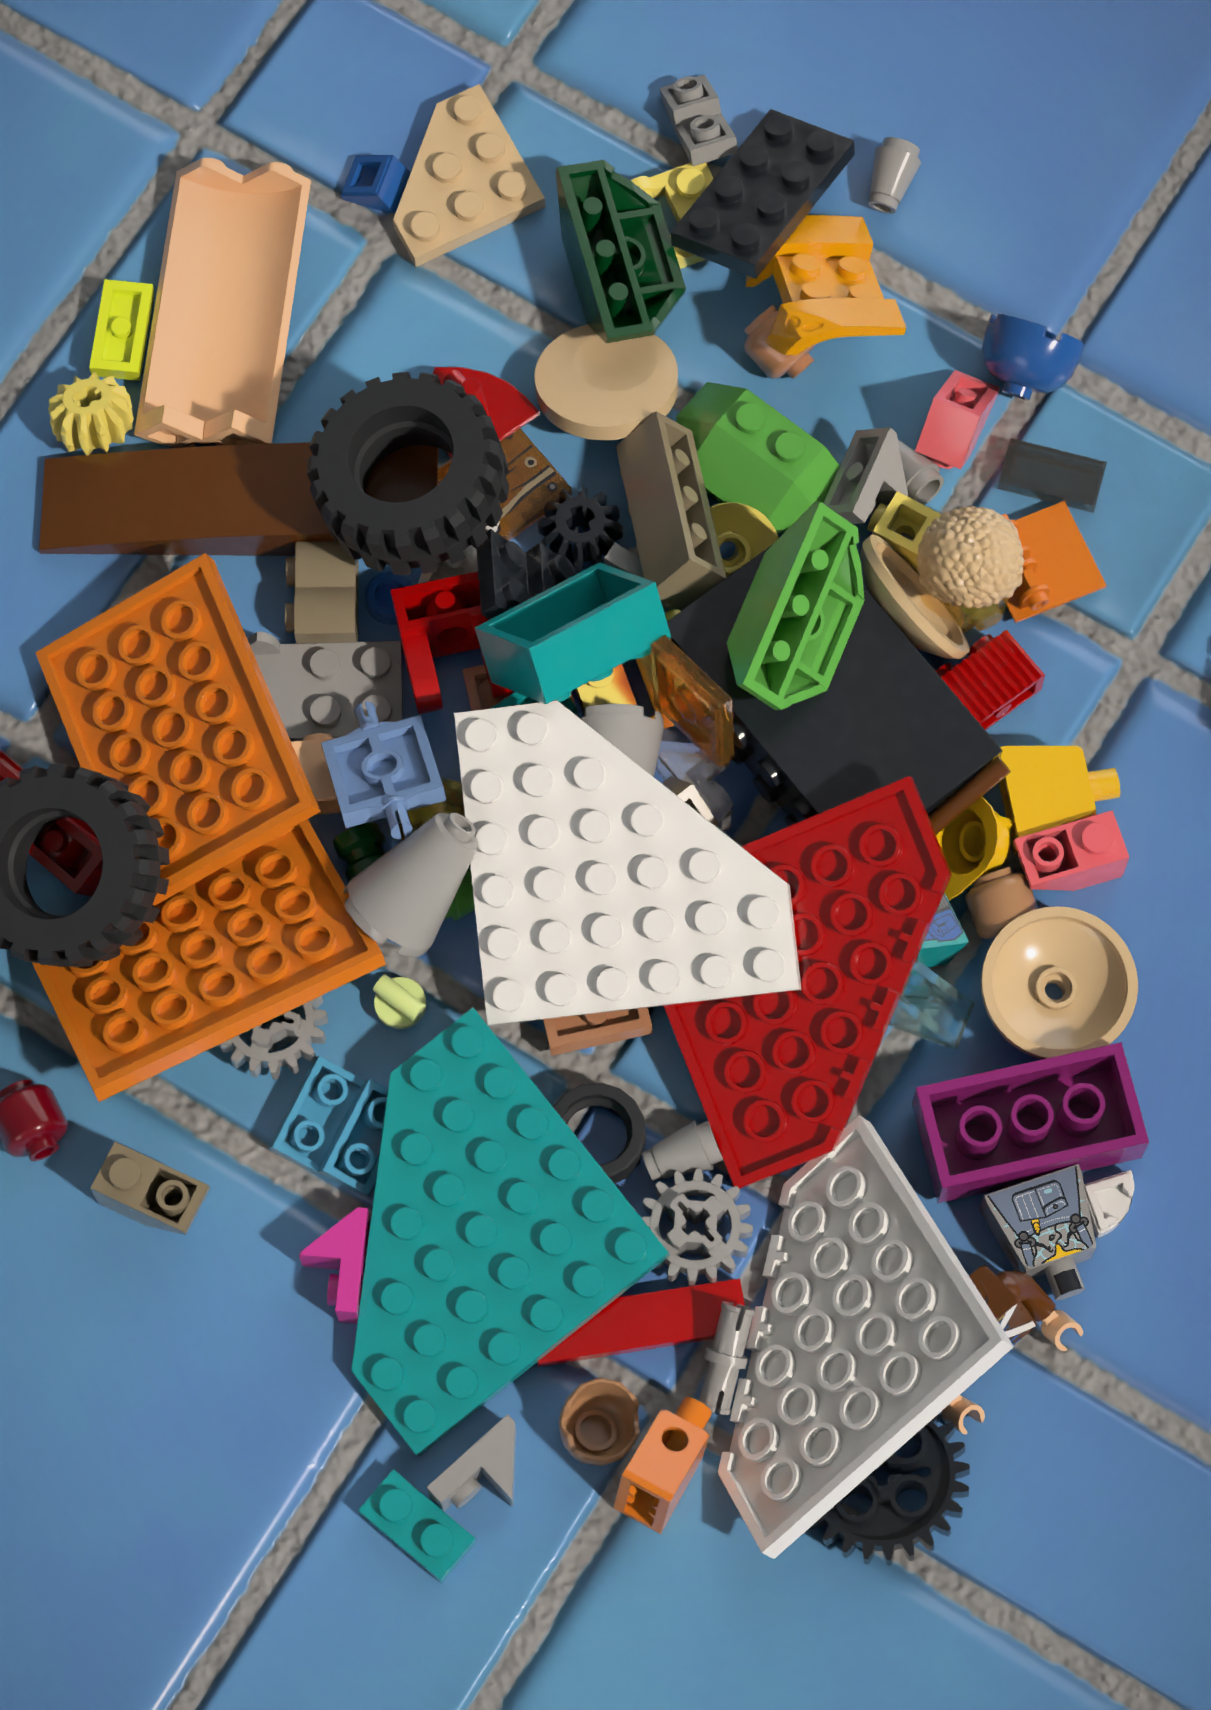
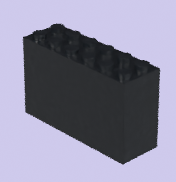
(872, 726)

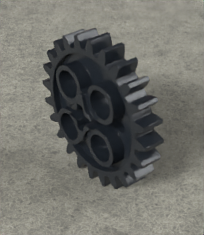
(886, 1524)

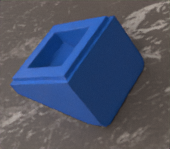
(376, 182)

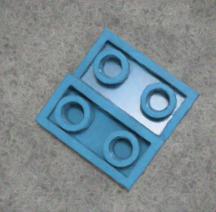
(334, 1126)

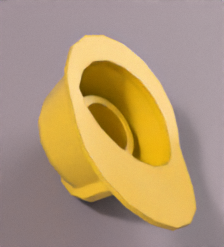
(974, 845)

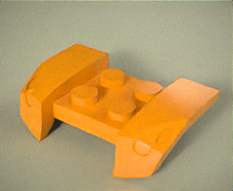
(827, 286)

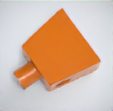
(664, 1464)

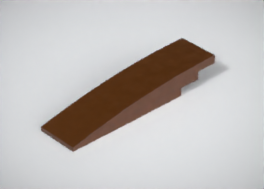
(204, 499)

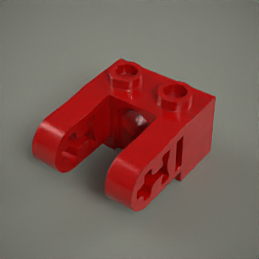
(436, 622)

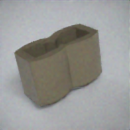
(324, 593)

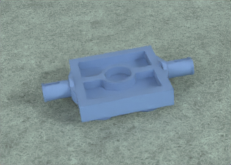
(383, 771)

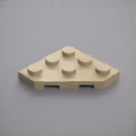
(463, 180)

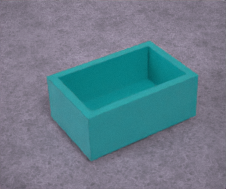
(573, 633)

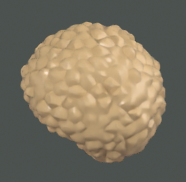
(970, 557)

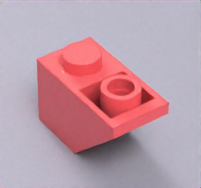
(1074, 854)

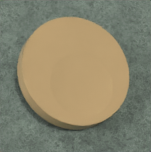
(604, 387)

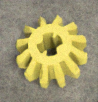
(90, 414)

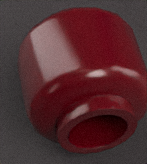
(30, 1120)

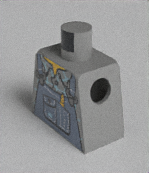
(1044, 1228)

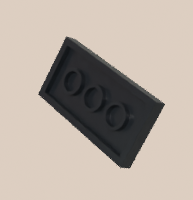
(762, 193)

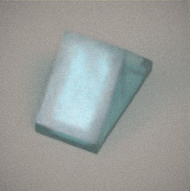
(932, 1008)

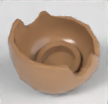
(599, 1422)

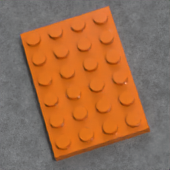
(183, 718)
(214, 964)

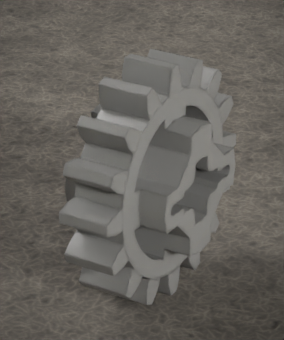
(291, 1030)
(712, 1212)

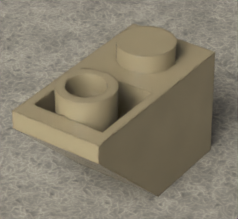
(148, 1190)

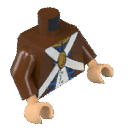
(1017, 1306)

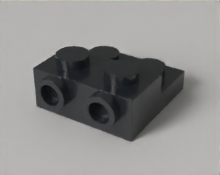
(514, 576)

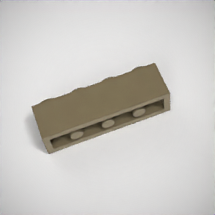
(670, 511)

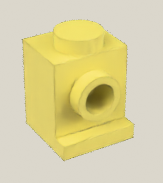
(899, 517)

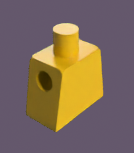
(1051, 787)

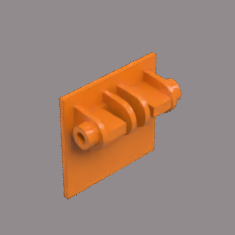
(1055, 564)

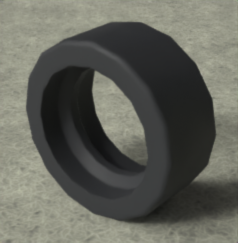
(622, 1104)

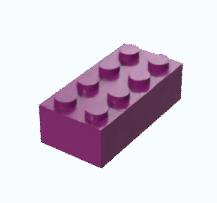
(1029, 1122)

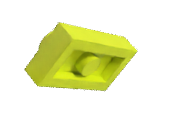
(122, 329)

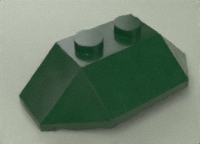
(617, 251)

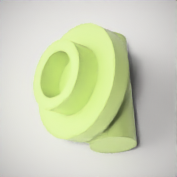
(399, 1001)

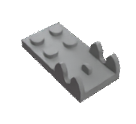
(323, 682)

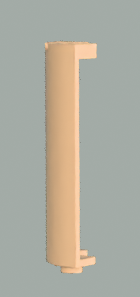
(223, 305)

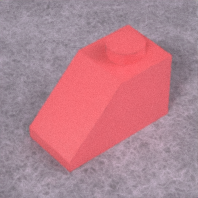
(956, 420)

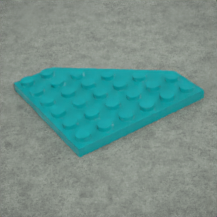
(481, 1235)

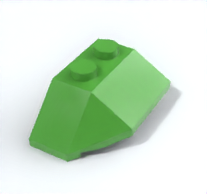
(756, 454)
(799, 610)

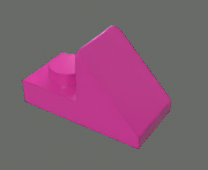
(343, 1250)

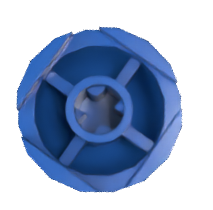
(1028, 356)

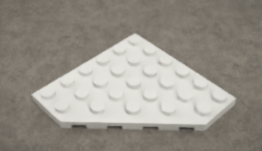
(604, 880)
(854, 1341)

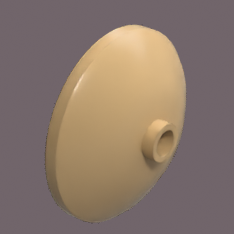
(908, 603)
(1079, 957)

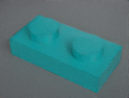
(417, 1526)

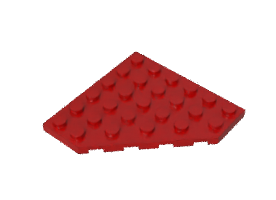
(791, 1064)

